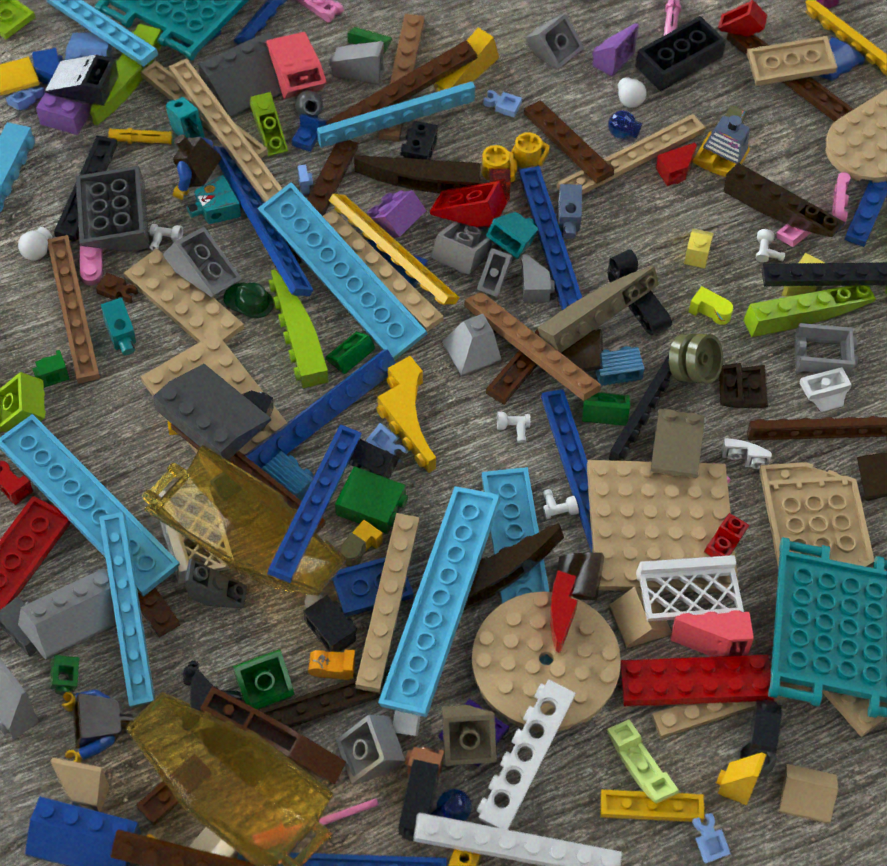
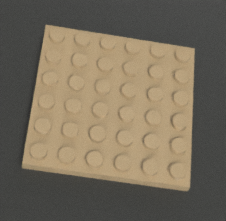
(653, 518)

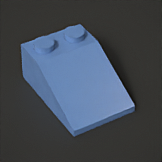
(86, 45)

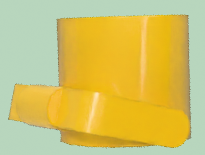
(528, 150)
(498, 158)

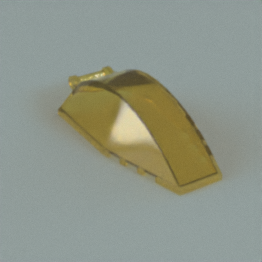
(238, 522)
(233, 782)

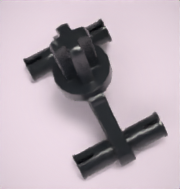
(200, 685)

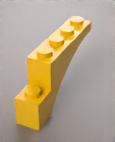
(400, 410)

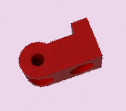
(13, 487)

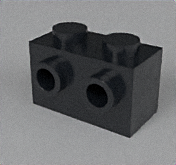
(420, 141)
(373, 458)
(330, 624)

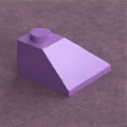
(616, 50)

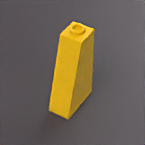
(487, 54)

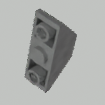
(213, 587)

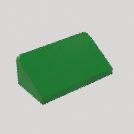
(360, 36)
(351, 352)

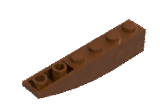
(288, 741)

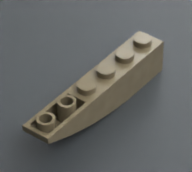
(596, 308)

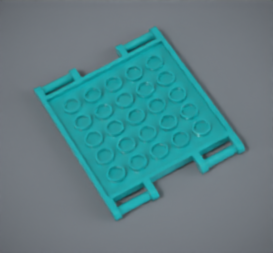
(186, 20)
(829, 627)

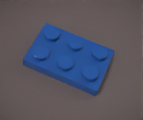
(359, 586)

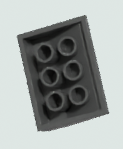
(241, 74)
(113, 210)
(210, 411)

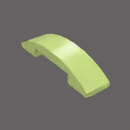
(639, 762)

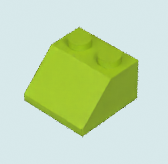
(20, 399)

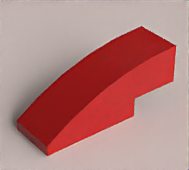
(562, 608)

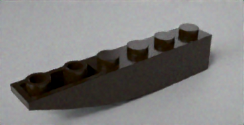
(418, 174)
(778, 202)
(511, 564)

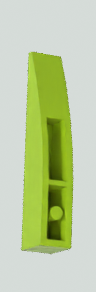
(128, 78)
(805, 308)
(300, 335)

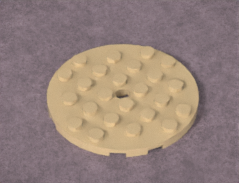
(516, 638)

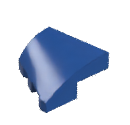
(845, 58)

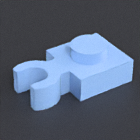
(504, 104)
(385, 439)
(712, 842)

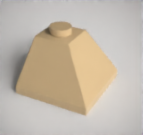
(82, 782)

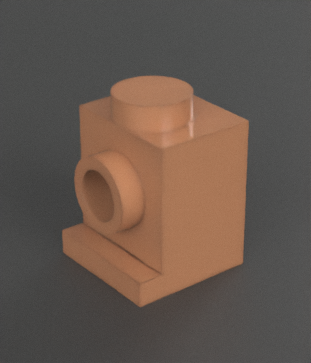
(425, 754)

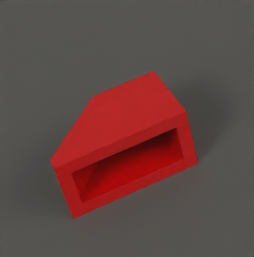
(743, 20)
(676, 164)

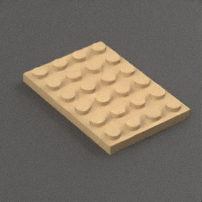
(222, 361)

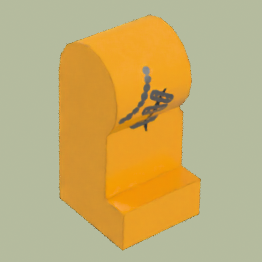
(332, 664)

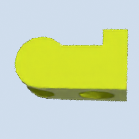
(712, 306)

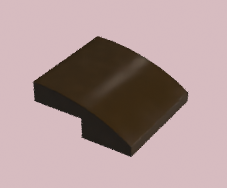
(587, 351)
(743, 386)
(873, 475)
(588, 571)

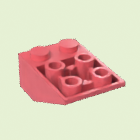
(296, 64)
(714, 633)

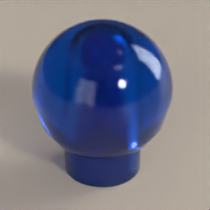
(624, 125)
(453, 805)

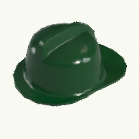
(249, 299)

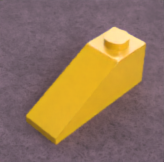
(740, 778)

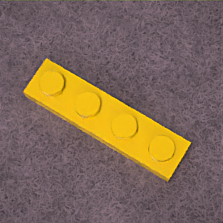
(639, 806)

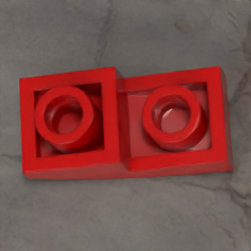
(726, 537)

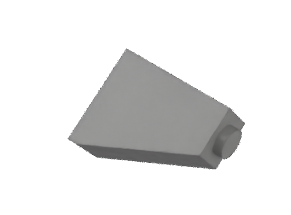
(359, 62)

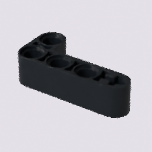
(647, 308)

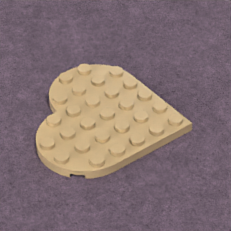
(859, 141)

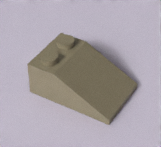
(677, 443)

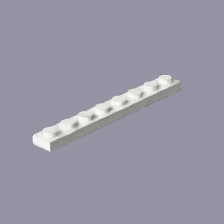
(510, 844)

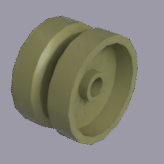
(696, 358)

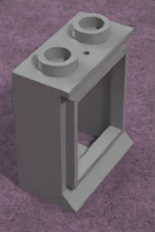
(825, 334)

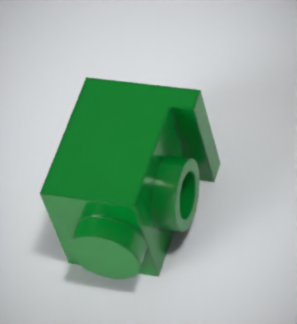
(51, 369)
(67, 666)

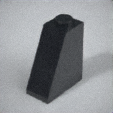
(418, 796)

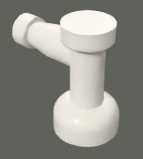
(158, 232)
(765, 238)
(520, 421)
(554, 509)

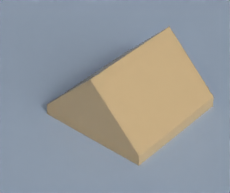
(632, 620)
(808, 793)

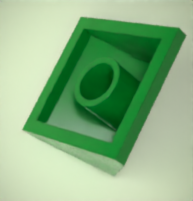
(607, 409)
(264, 680)

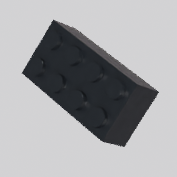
(680, 53)

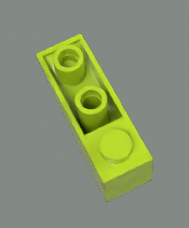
(268, 123)

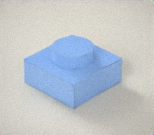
(305, 179)

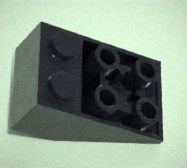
(85, 79)

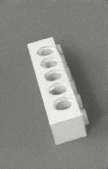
(561, 700)

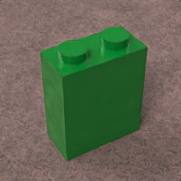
(371, 499)

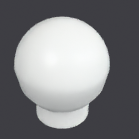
(631, 92)
(34, 244)

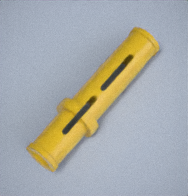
(142, 136)

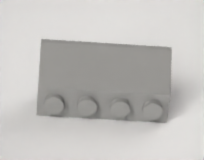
(69, 614)

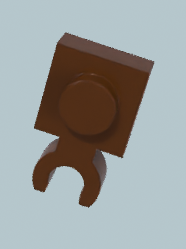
(114, 286)

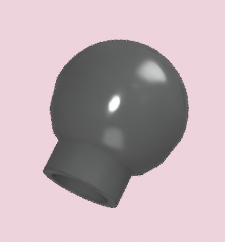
(309, 103)

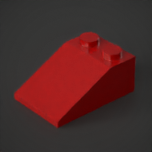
(471, 204)

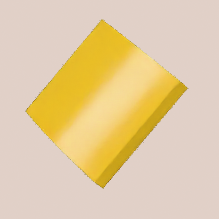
(17, 76)
(714, 162)

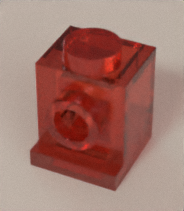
(503, 176)

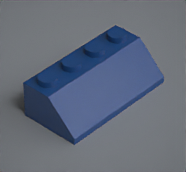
(74, 834)

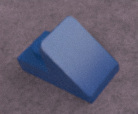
(307, 133)

